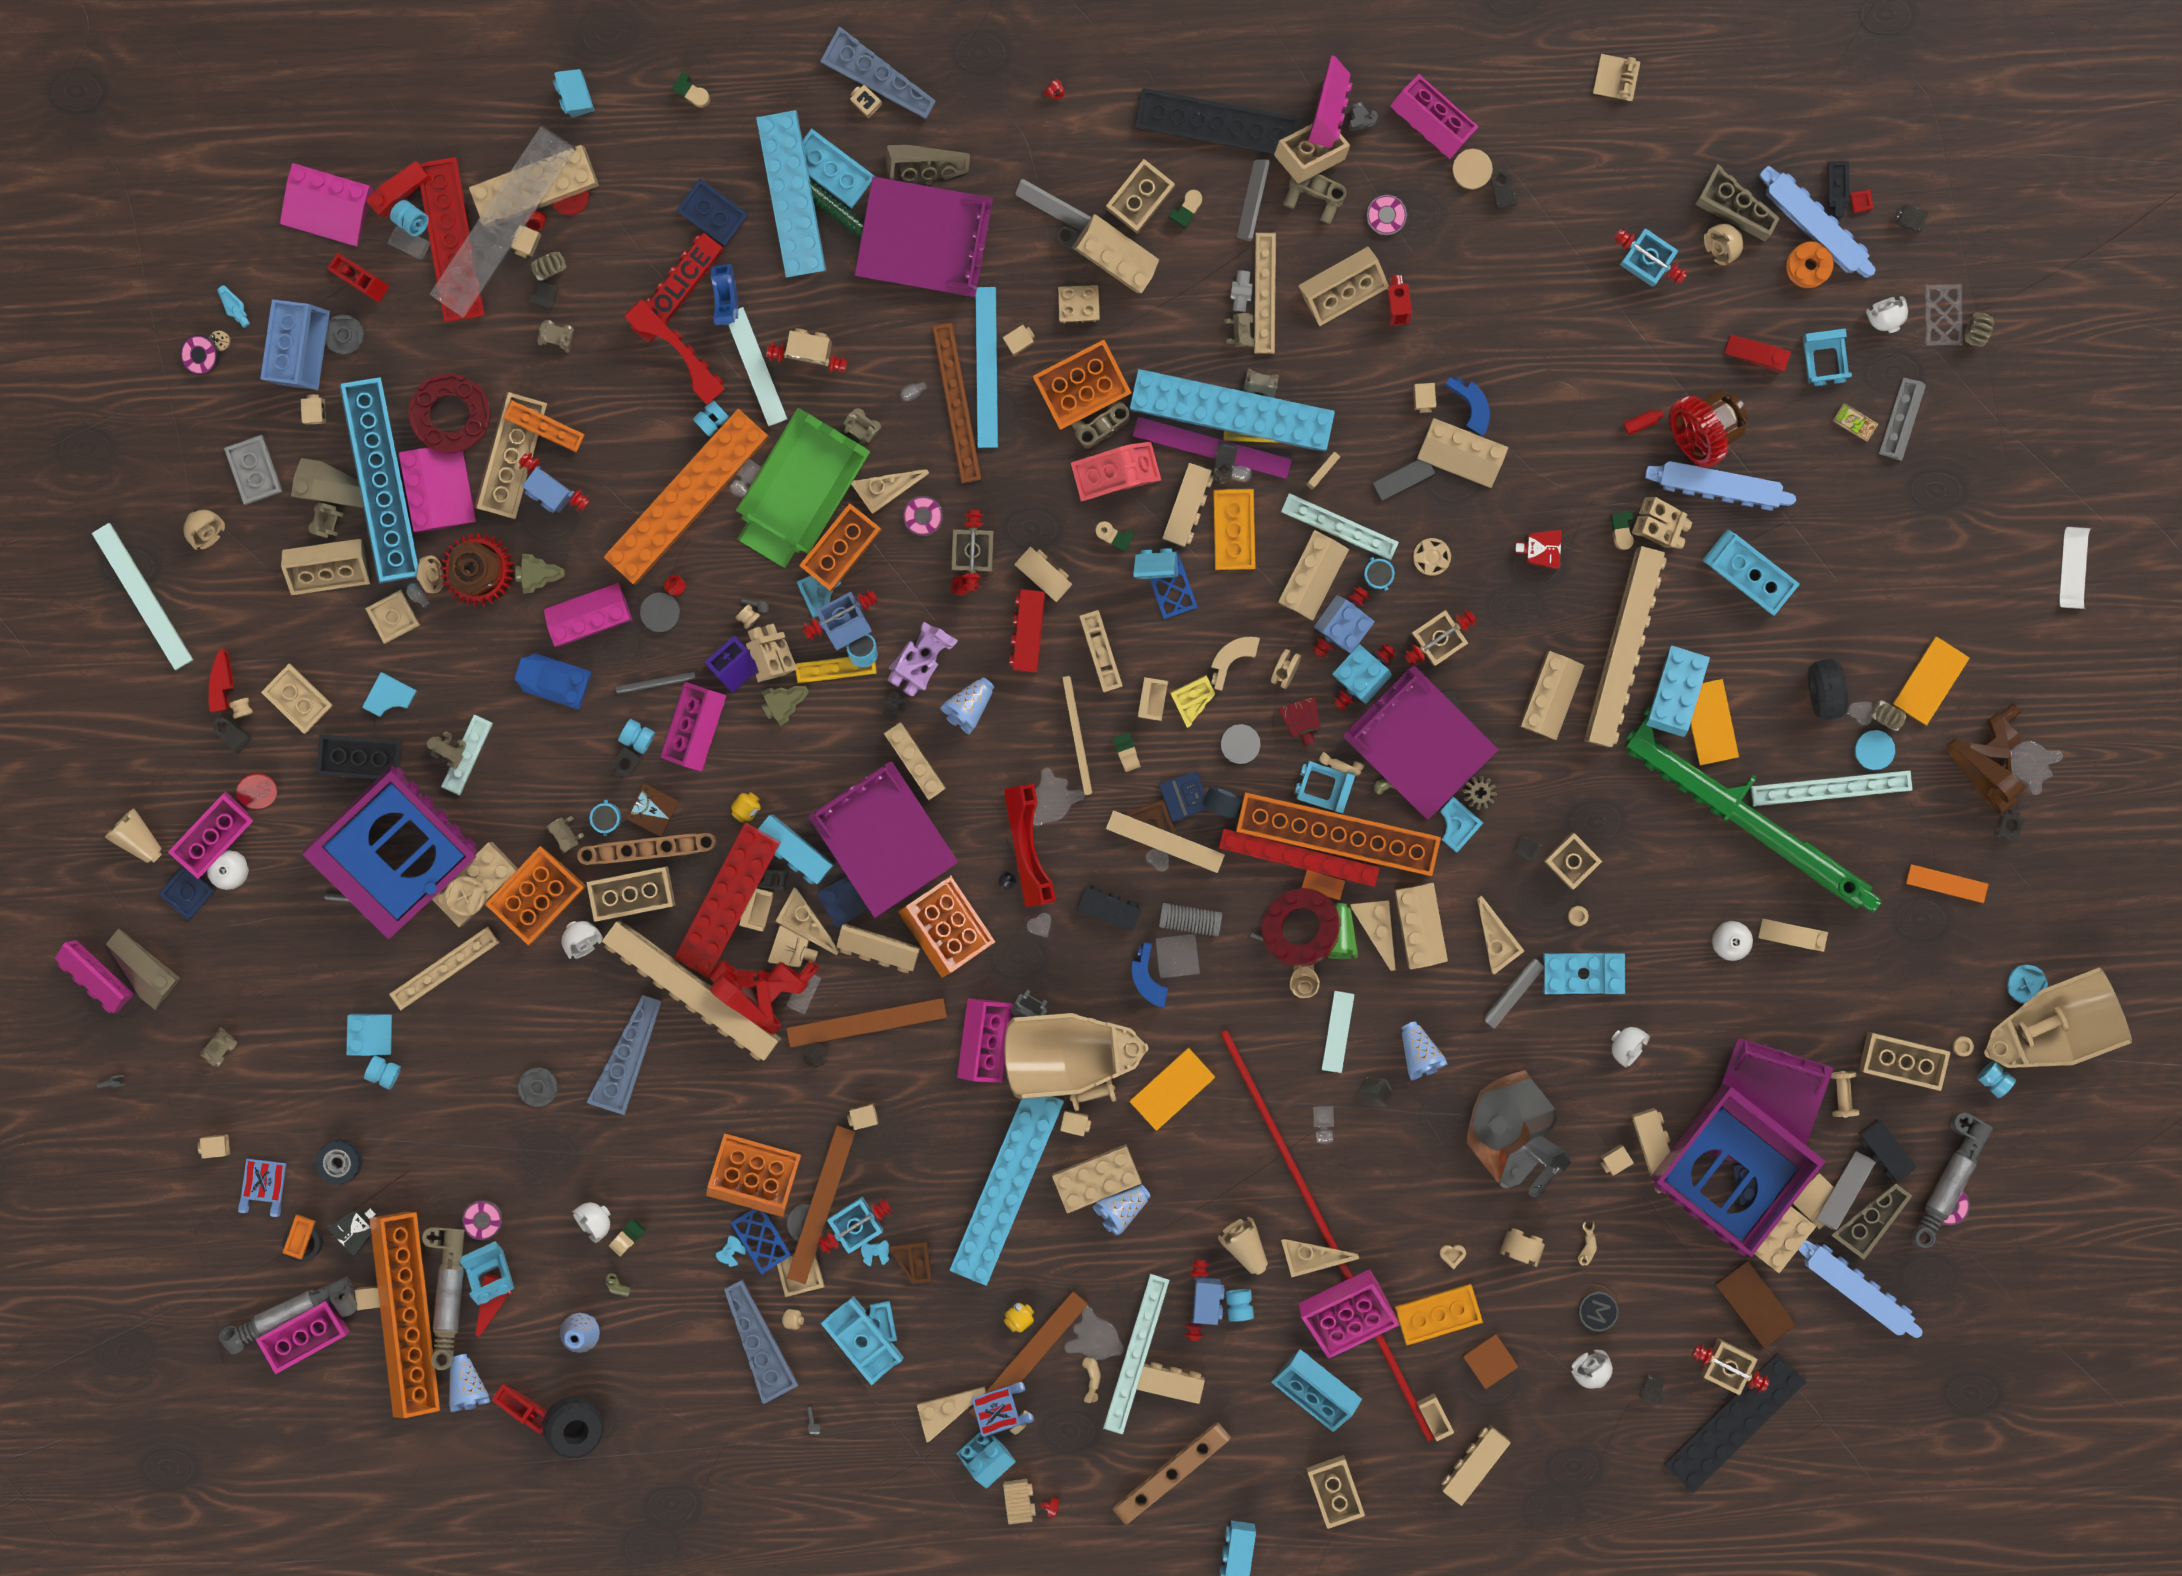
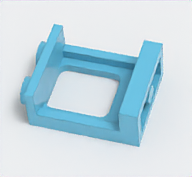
(1826, 340)
(1340, 791)
(482, 1261)

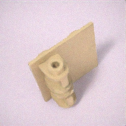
(1616, 77)
(1078, 303)

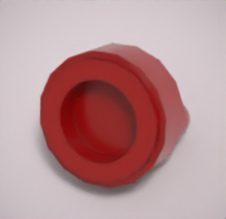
(1052, 87)
(537, 221)
(675, 585)
(956, 587)
(1051, 1507)

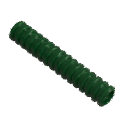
(837, 210)

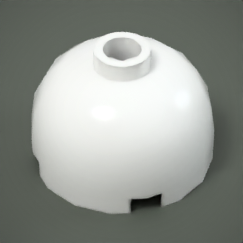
(1888, 314)
(236, 870)
(580, 938)
(1723, 940)
(1628, 1045)
(593, 1220)
(1592, 1370)

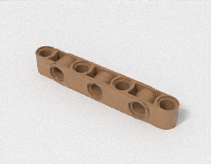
(646, 848)
(1160, 1483)

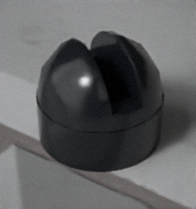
(1007, 880)

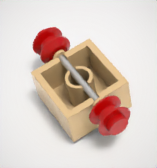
(809, 349)
(1439, 638)
(1729, 1367)

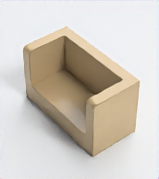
(1152, 699)
(757, 910)
(1435, 1417)

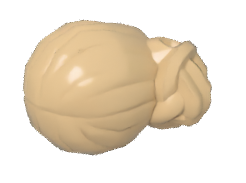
(1304, 981)

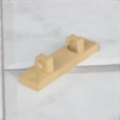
(1100, 651)

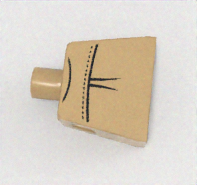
(791, 948)

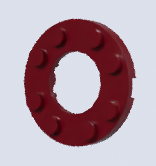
(442, 386)
(1316, 949)

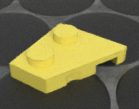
(1192, 698)

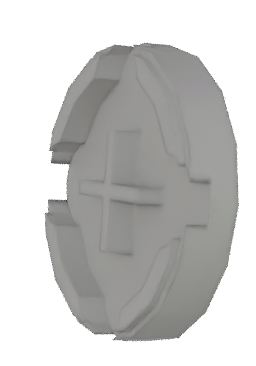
(1240, 744)

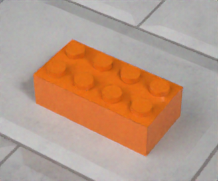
(840, 547)

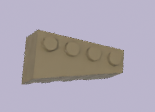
(1736, 205)
(1869, 1224)

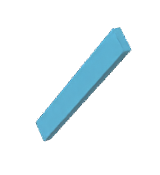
(986, 367)

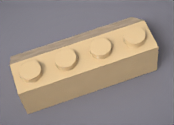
(1116, 254)
(1344, 286)
(1462, 453)
(325, 566)
(1313, 575)
(1551, 695)
(1421, 925)
(878, 947)

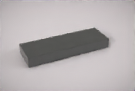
(1403, 479)

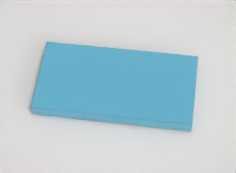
(835, 169)

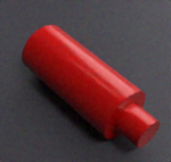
(1642, 421)

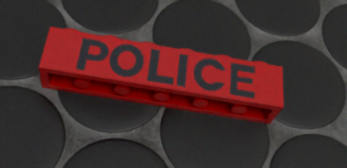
(683, 279)

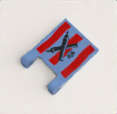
(263, 1183)
(998, 1411)

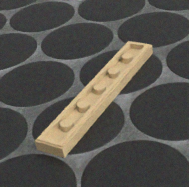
(1265, 293)
(1077, 735)
(1165, 841)
(444, 968)

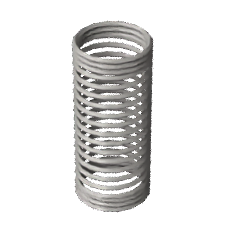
(1168, 910)

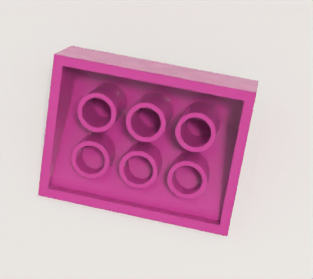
(325, 204)
(437, 489)
(1348, 1314)

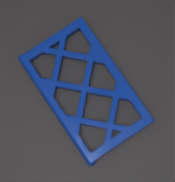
(1187, 590)
(777, 1240)

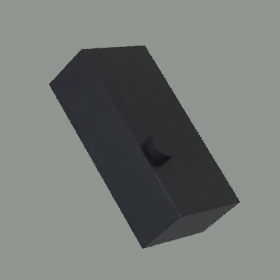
(357, 756)

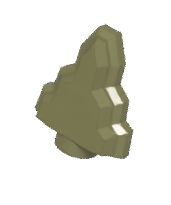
(535, 573)
(782, 702)

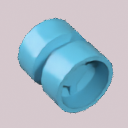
(409, 218)
(706, 423)
(636, 736)
(382, 1072)
(1993, 1076)
(1239, 1305)

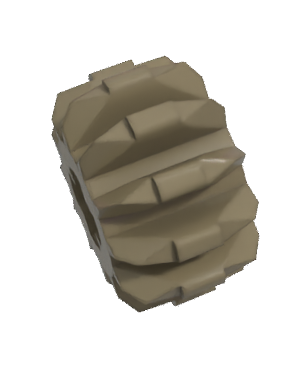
(548, 265)
(1979, 329)
(1888, 715)
(1486, 797)

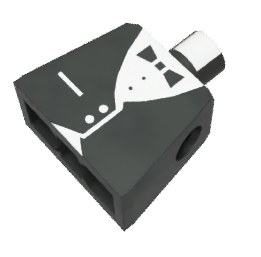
(354, 1229)

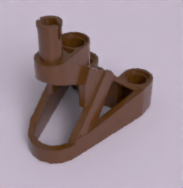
(1990, 764)

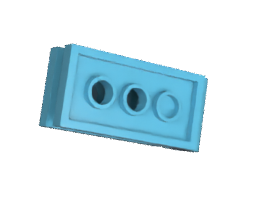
(1734, 561)

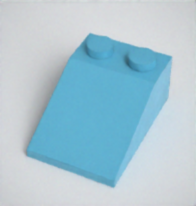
(1156, 565)

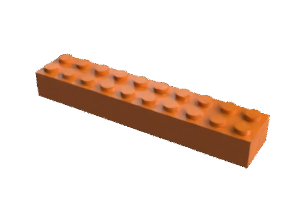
(686, 497)
(1338, 834)
(404, 1314)

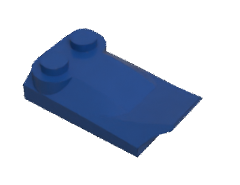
(553, 680)

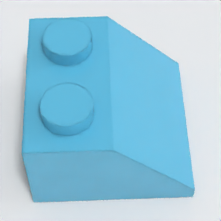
(369, 1034)

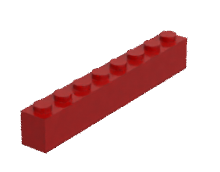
(1299, 857)

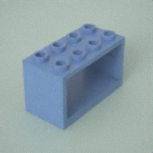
(295, 344)

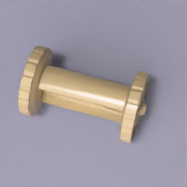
(2043, 1026)
(1093, 1093)
(1844, 1094)

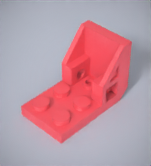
(1116, 470)

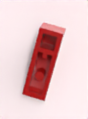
(397, 189)
(358, 277)
(1757, 353)
(489, 1309)

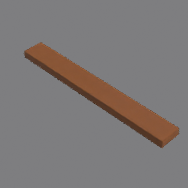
(956, 403)
(866, 1022)
(821, 1204)
(1039, 1344)

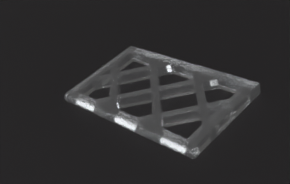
(1930, 304)

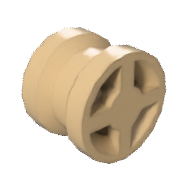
(748, 616)
(241, 708)

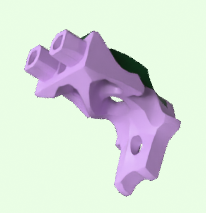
(910, 667)

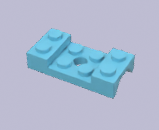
(1604, 976)
(847, 1325)

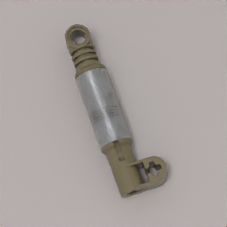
(448, 1292)

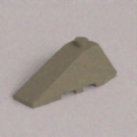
(924, 164)
(323, 483)
(146, 973)

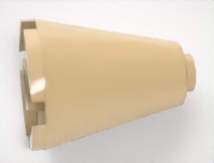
(135, 837)
(1245, 1245)

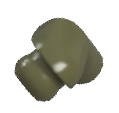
(1382, 785)
(615, 1287)

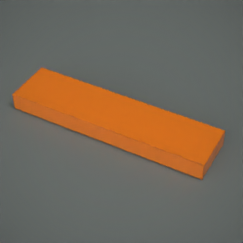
(543, 426)
(1946, 883)

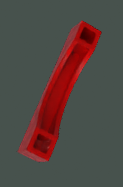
(702, 381)
(1021, 807)

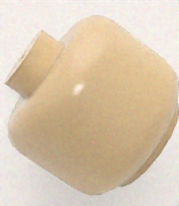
(792, 1319)

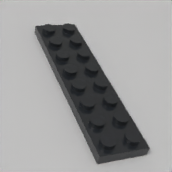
(1213, 121)
(1734, 1424)

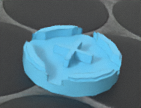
(1874, 750)
(2025, 983)

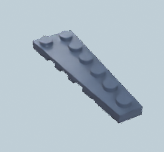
(864, 67)
(621, 1072)
(764, 1355)

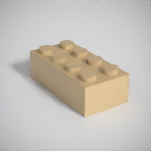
(489, 868)
(631, 893)
(1904, 1061)
(1096, 1178)

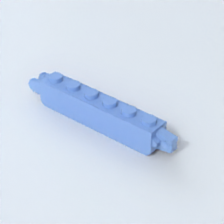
(1816, 223)
(1720, 484)
(1859, 1290)

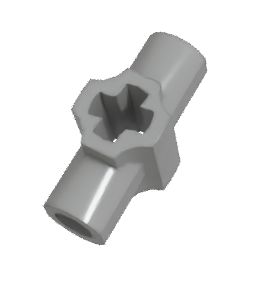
(1241, 291)

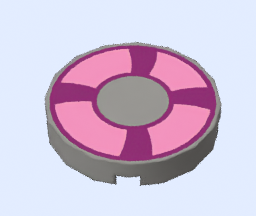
(1386, 215)

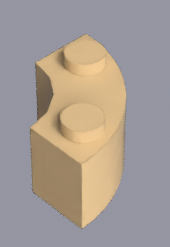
(1043, 574)

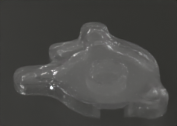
(2031, 764)
(1053, 798)
(1096, 1337)

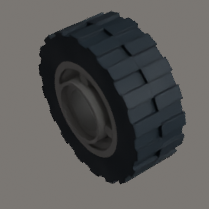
(326, 1162)

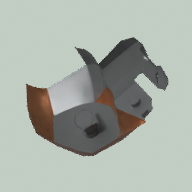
(1510, 1132)

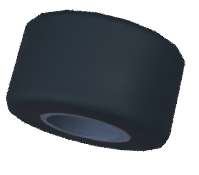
(1222, 802)

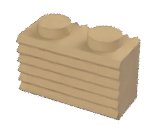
(1018, 1501)

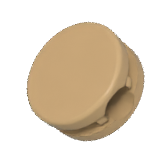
(1285, 669)

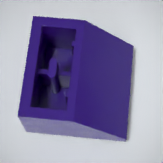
(732, 664)

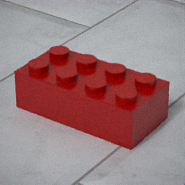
(1028, 631)

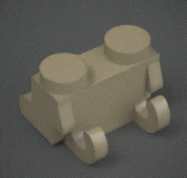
(1241, 330)
(556, 335)
(1261, 383)
(861, 426)
(324, 520)
(447, 750)
(563, 834)
(217, 1047)

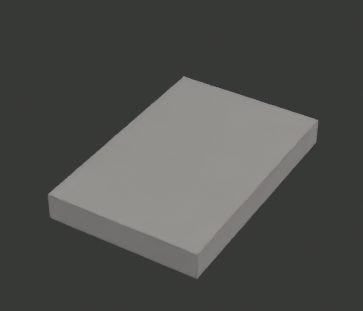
(253, 469)

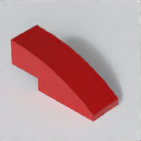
(220, 682)
(520, 1407)

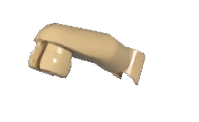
(1341, 766)

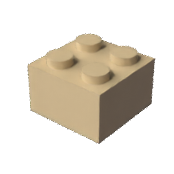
(1572, 860)

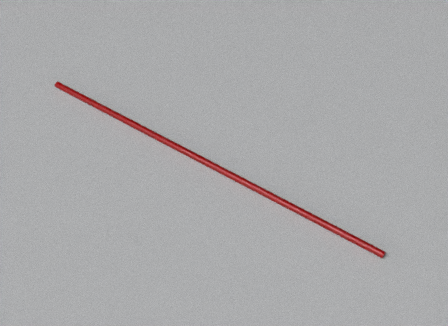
(1320, 1222)

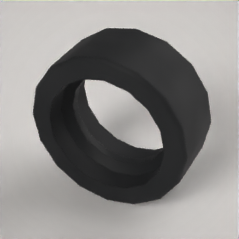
(315, 1250)

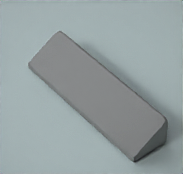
(1253, 199)
(1052, 205)
(1902, 419)
(1513, 993)
(1845, 1190)

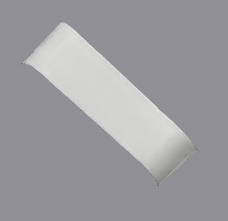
(2074, 567)

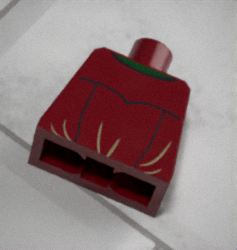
(1301, 719)

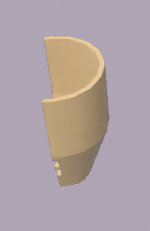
(2092, 1017)
(1066, 1054)

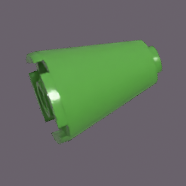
(1346, 944)

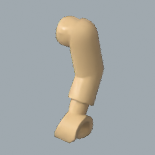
(1590, 1248)
(1095, 1376)

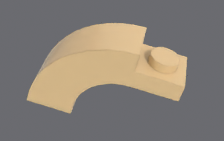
(1238, 648)
(1793, 935)

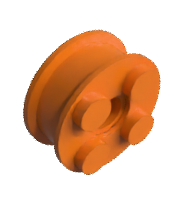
(1822, 263)

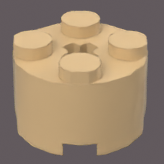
(1521, 1247)

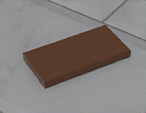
(1755, 1304)

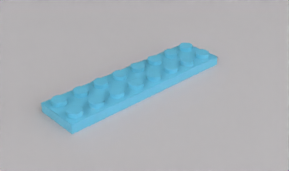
(791, 193)

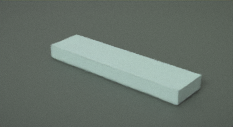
(474, 738)
(1337, 1031)

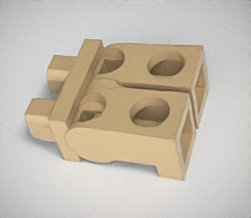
(1661, 523)
(770, 653)

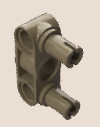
(1320, 188)
(1103, 426)

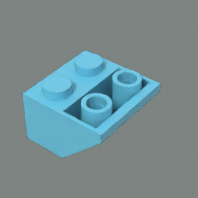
(574, 93)
(985, 1458)

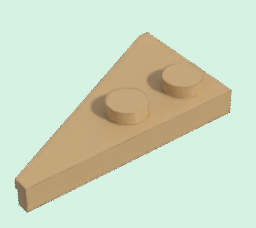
(879, 491)
(800, 918)
(1377, 923)
(1500, 943)
(1306, 1258)
(940, 1412)

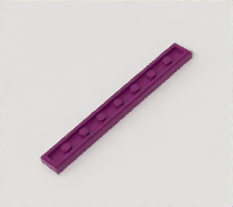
(1207, 447)

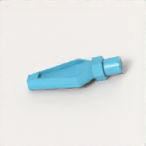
(233, 305)

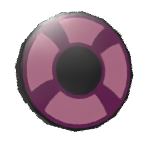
(200, 354)

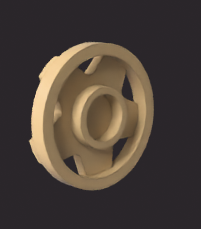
(1432, 556)
(430, 574)

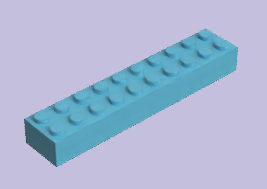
(1232, 410)
(379, 480)
(1006, 1187)

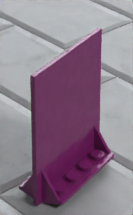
(924, 236)
(1420, 742)
(883, 839)
(1779, 1085)

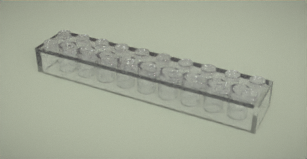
(503, 221)

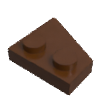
(914, 1261)

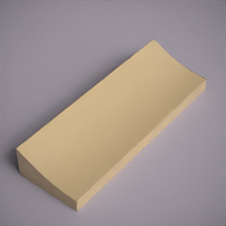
(502, 478)

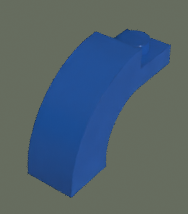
(725, 294)
(1477, 404)
(1146, 986)

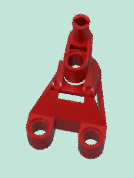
(735, 990)

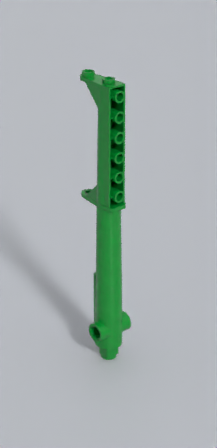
(1729, 805)

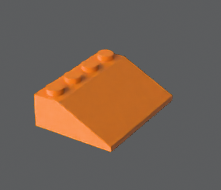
(1081, 384)
(535, 895)
(946, 926)
(753, 1175)

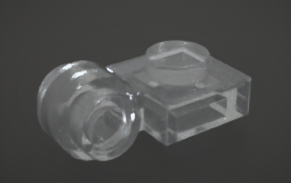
(748, 474)
(1323, 1117)

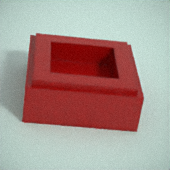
(1861, 201)

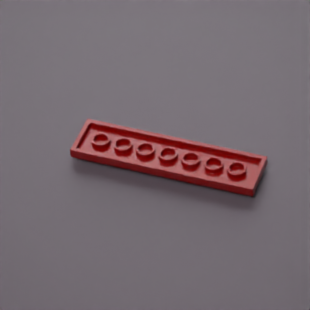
(447, 222)
(727, 900)

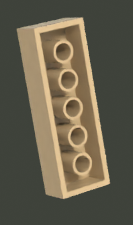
(574, 179)

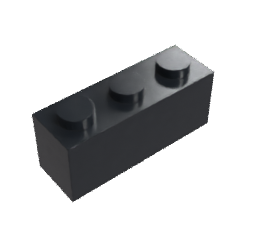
(1109, 908)
(1886, 1151)

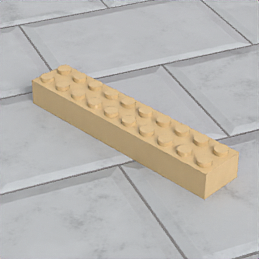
(1624, 647)
(689, 988)

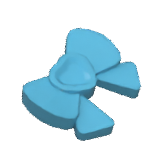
(869, 1250)
(725, 1255)

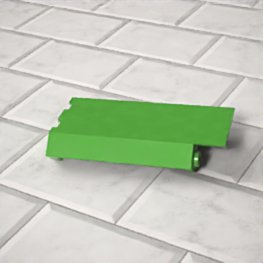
(798, 488)

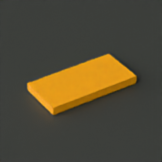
(1234, 529)
(1930, 680)
(1713, 725)
(1172, 1089)
(1438, 1314)

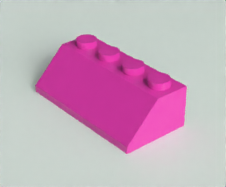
(1331, 104)
(1434, 116)
(587, 615)
(693, 726)
(211, 835)
(94, 976)
(983, 1040)
(302, 1336)

